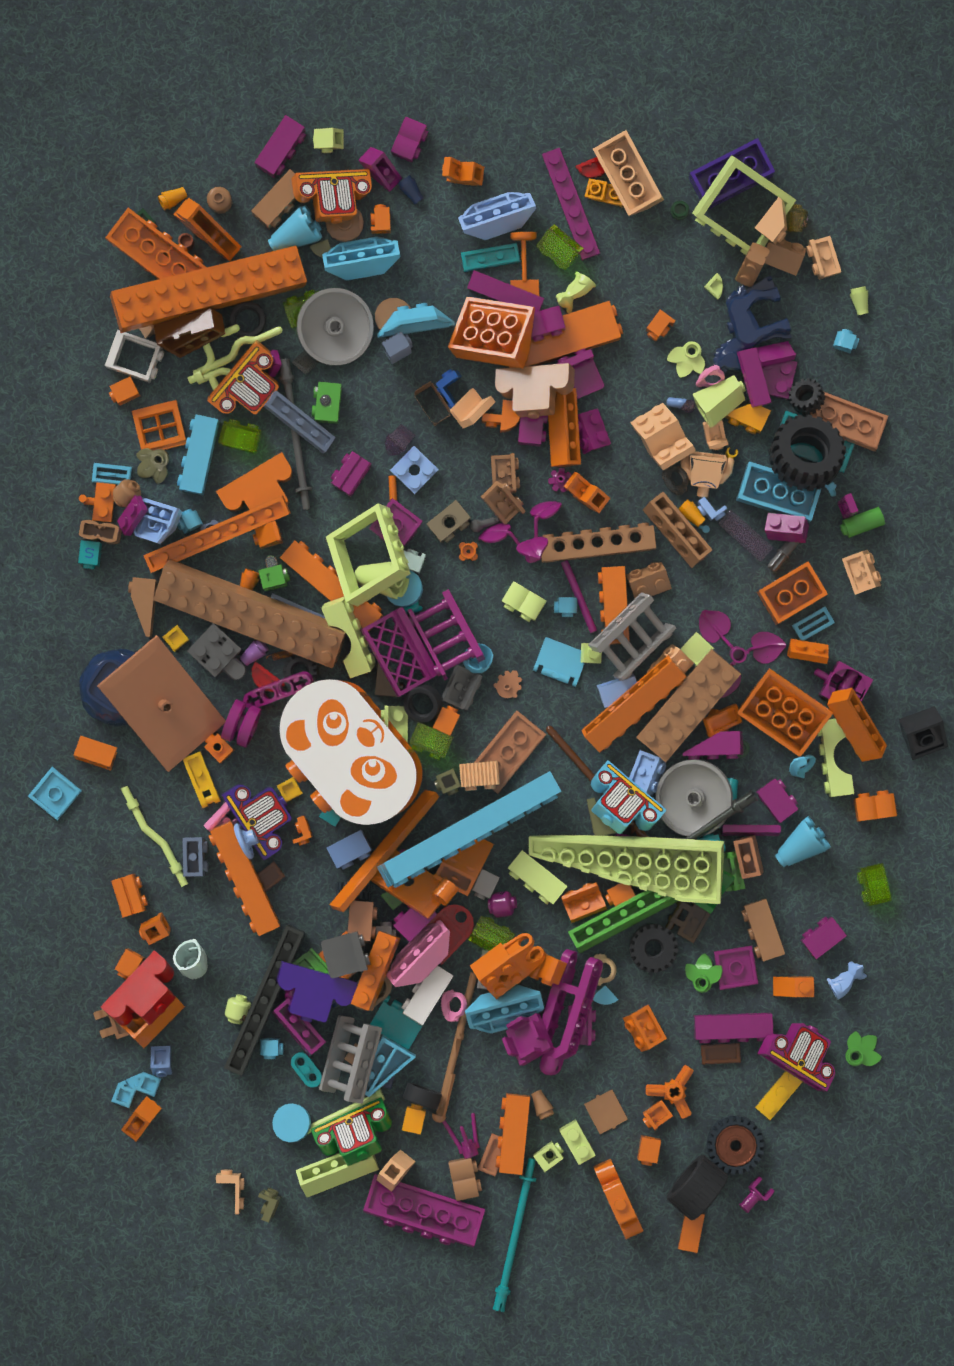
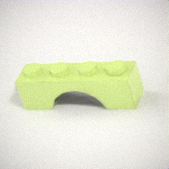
(341, 615)
(837, 782)

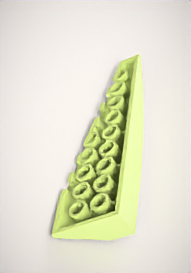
(668, 866)

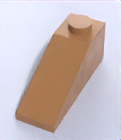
(142, 595)

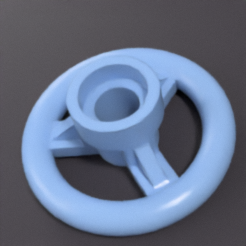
(246, 840)

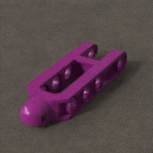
(579, 1012)

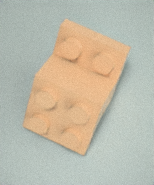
(662, 436)

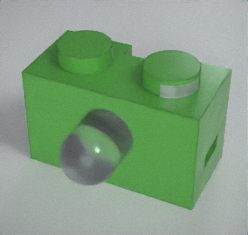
(327, 402)
(274, 575)

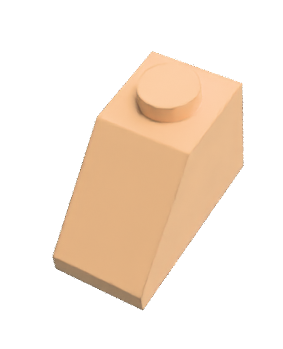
(774, 222)

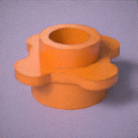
(467, 546)

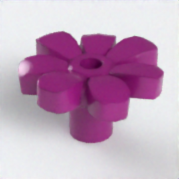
(555, 480)

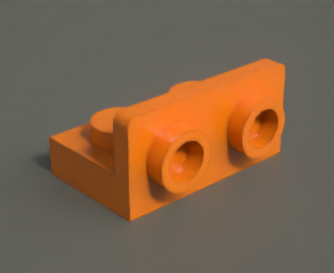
(644, 1028)

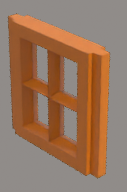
(157, 410)

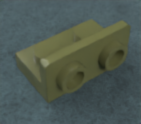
(269, 1208)

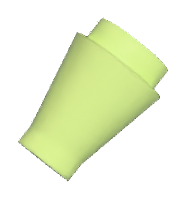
(860, 300)

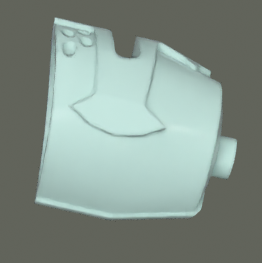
(191, 959)

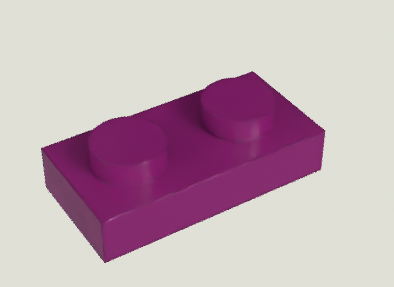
(132, 515)

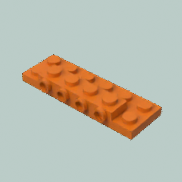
(151, 248)

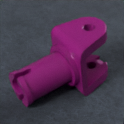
(755, 1196)

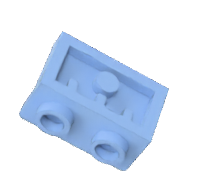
(647, 771)

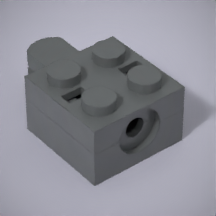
(218, 653)

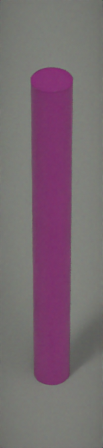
(580, 599)

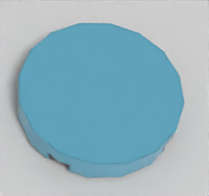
(412, 594)
(291, 1123)

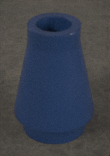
(410, 189)

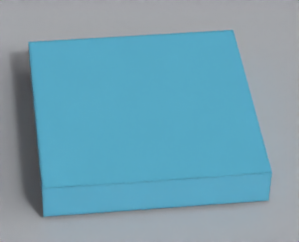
(54, 793)

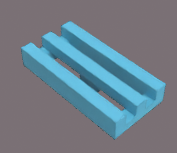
(107, 466)
(799, 632)

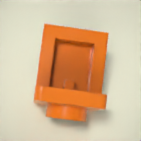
(656, 1115)

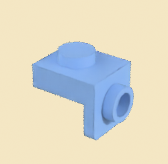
(706, 509)

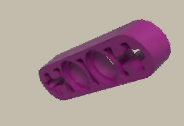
(276, 686)

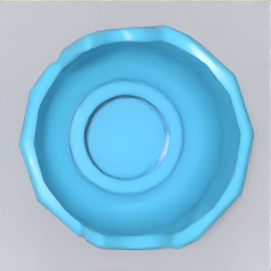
(480, 667)

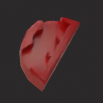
(591, 168)
(263, 677)

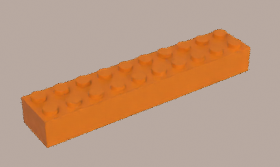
(208, 288)

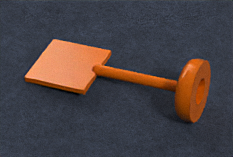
(528, 285)

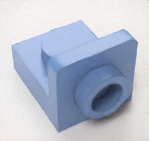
(161, 1061)

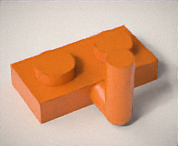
(102, 502)

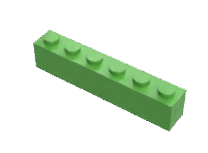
(618, 919)

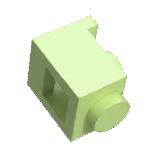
(545, 1162)

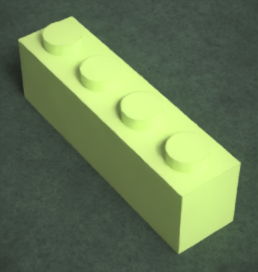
(332, 1172)

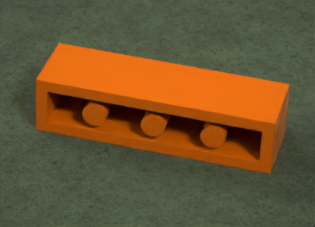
(564, 431)
(612, 595)
(857, 724)
(373, 978)
(514, 1133)

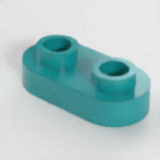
(305, 1070)

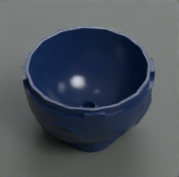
(91, 696)

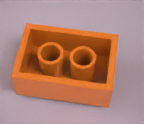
(792, 593)

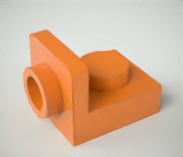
(303, 827)

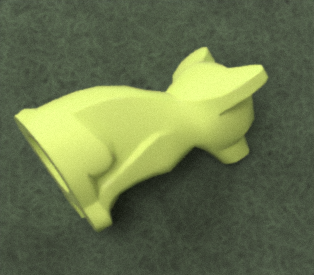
(578, 288)

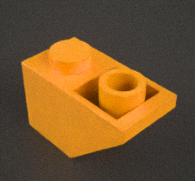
(749, 417)

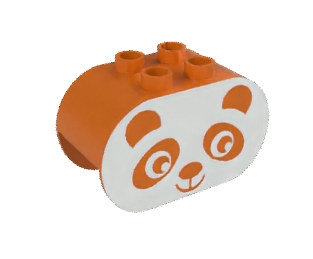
(349, 753)

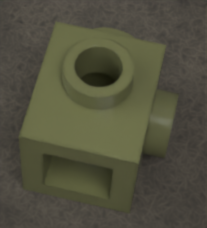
(447, 782)

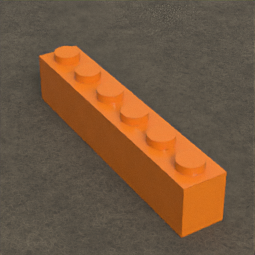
(325, 580)
(634, 703)
(245, 879)

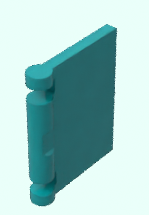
(395, 1024)

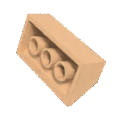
(628, 174)

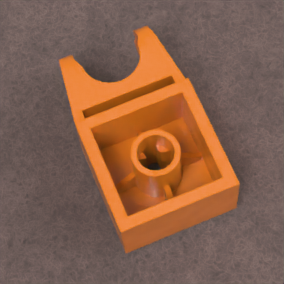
(507, 964)

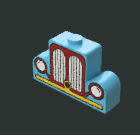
(623, 801)

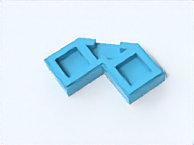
(141, 1082)

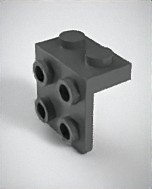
(345, 954)

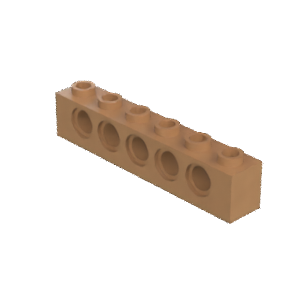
(646, 543)

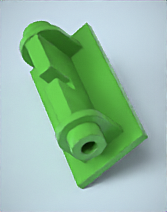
(731, 866)

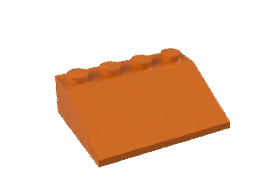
(493, 332)
(784, 712)

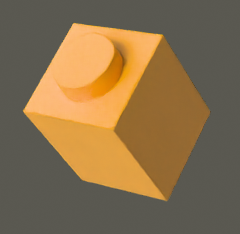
(414, 1118)

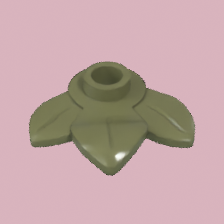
(150, 465)

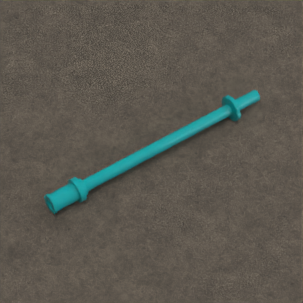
(502, 1290)

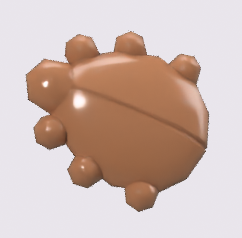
(508, 684)

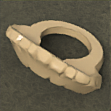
(604, 959)

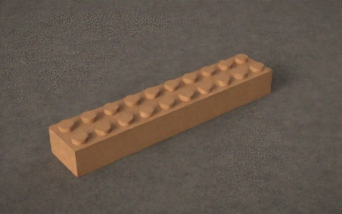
(249, 613)

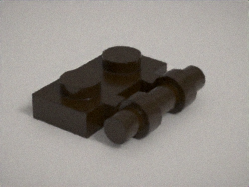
(692, 923)

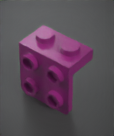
(587, 378)

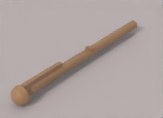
(440, 1115)

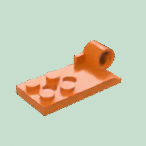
(425, 893)

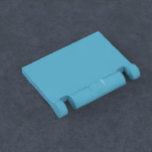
(559, 661)

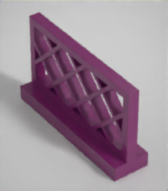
(414, 645)

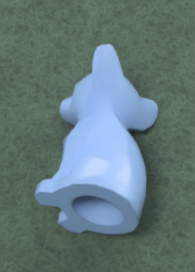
(842, 984)

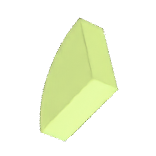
(715, 286)

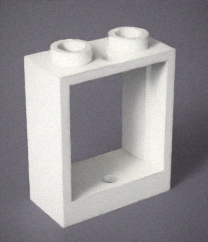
(111, 362)

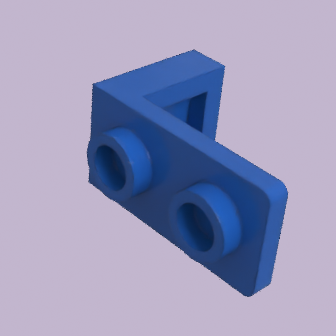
(449, 378)

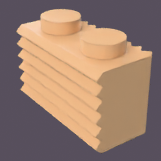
(479, 774)

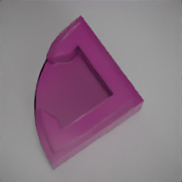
(276, 364)

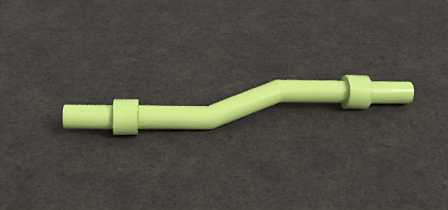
(133, 804)

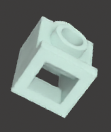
(415, 561)

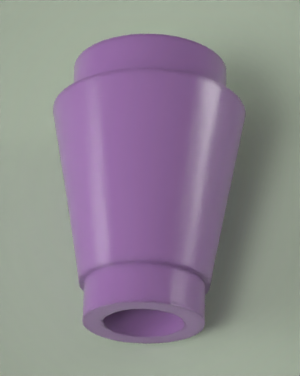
(255, 651)

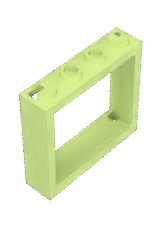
(715, 188)
(348, 582)

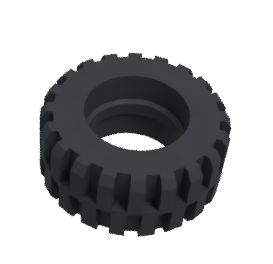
(813, 432)

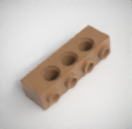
(677, 529)

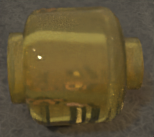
(797, 219)

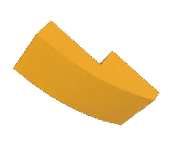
(602, 192)

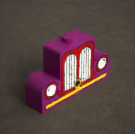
(800, 1055)

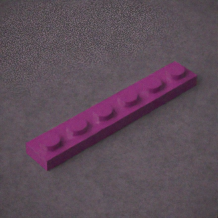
(570, 203)

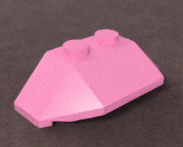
(420, 955)

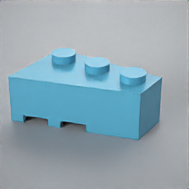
(388, 1061)

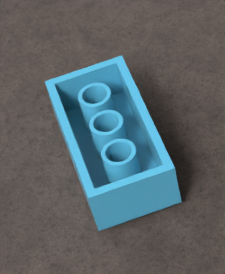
(764, 490)

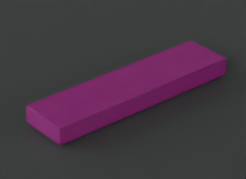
(503, 292)

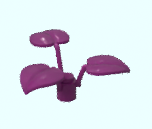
(532, 548)
(765, 644)

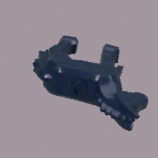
(744, 325)

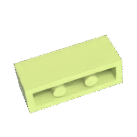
(536, 878)

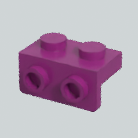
(592, 431)

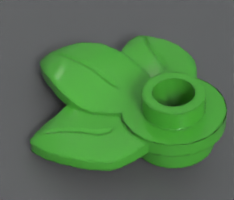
(703, 970)
(864, 1048)

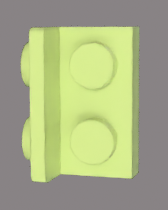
(398, 718)

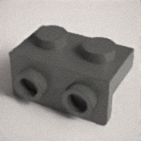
(461, 688)

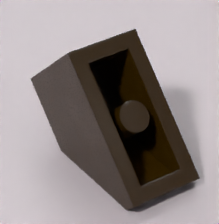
(383, 686)

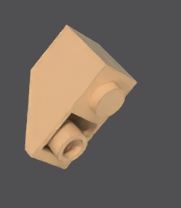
(395, 1170)

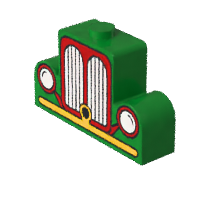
(354, 1132)

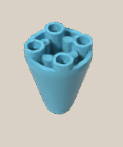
(296, 231)
(802, 843)

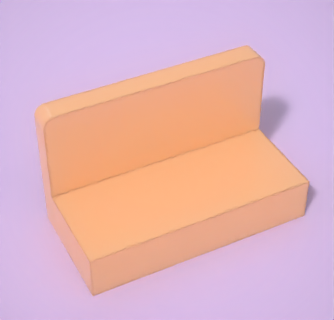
(470, 408)

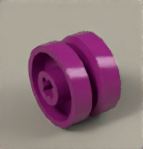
(243, 724)

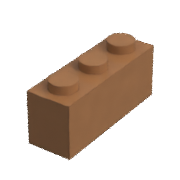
(276, 202)
(762, 930)

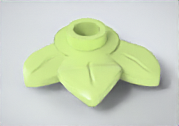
(686, 361)

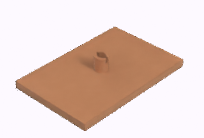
(143, 688)

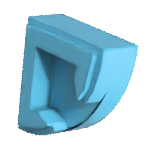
(605, 996)

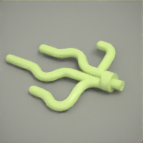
(211, 368)

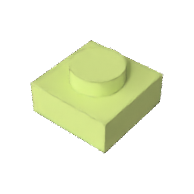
(588, 655)

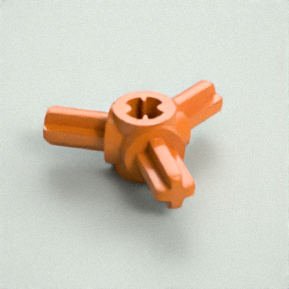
(678, 1100)

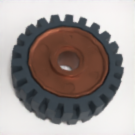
(750, 1148)

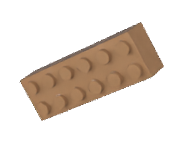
(688, 705)

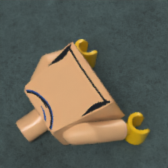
(708, 469)

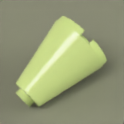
(369, 572)

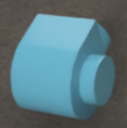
(845, 341)
(189, 521)
(566, 606)
(271, 1047)

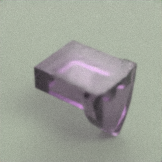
(398, 440)

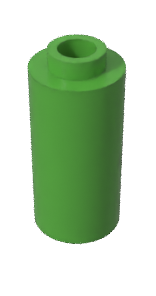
(862, 522)

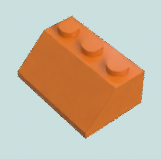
(145, 1033)

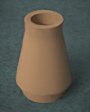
(542, 1105)

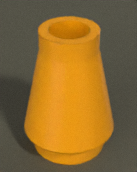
(171, 198)
(691, 513)

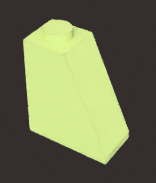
(719, 399)

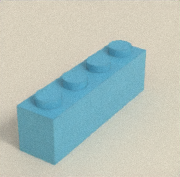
(199, 454)

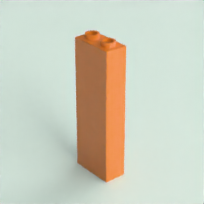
(584, 329)

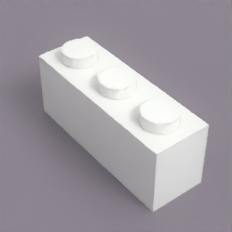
(426, 995)

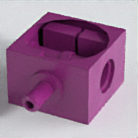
(850, 680)

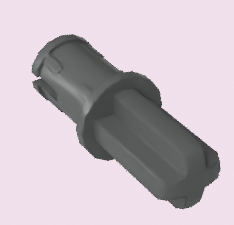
(783, 554)

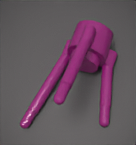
(468, 1147)

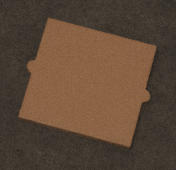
(605, 1111)

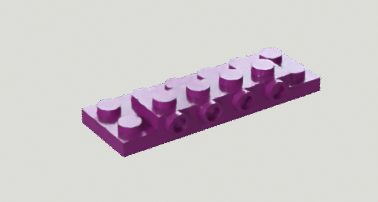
(425, 1213)

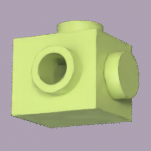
(328, 139)

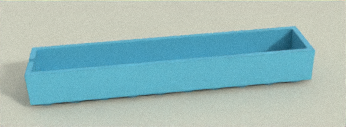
(473, 827)

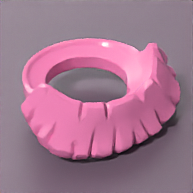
(713, 370)
(445, 1005)

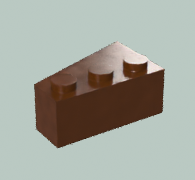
(189, 332)

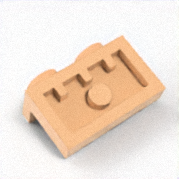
(862, 571)

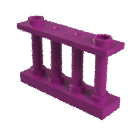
(464, 635)

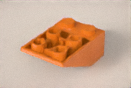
(465, 866)

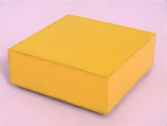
(175, 638)
(289, 789)

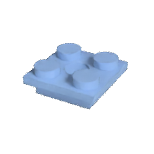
(414, 457)

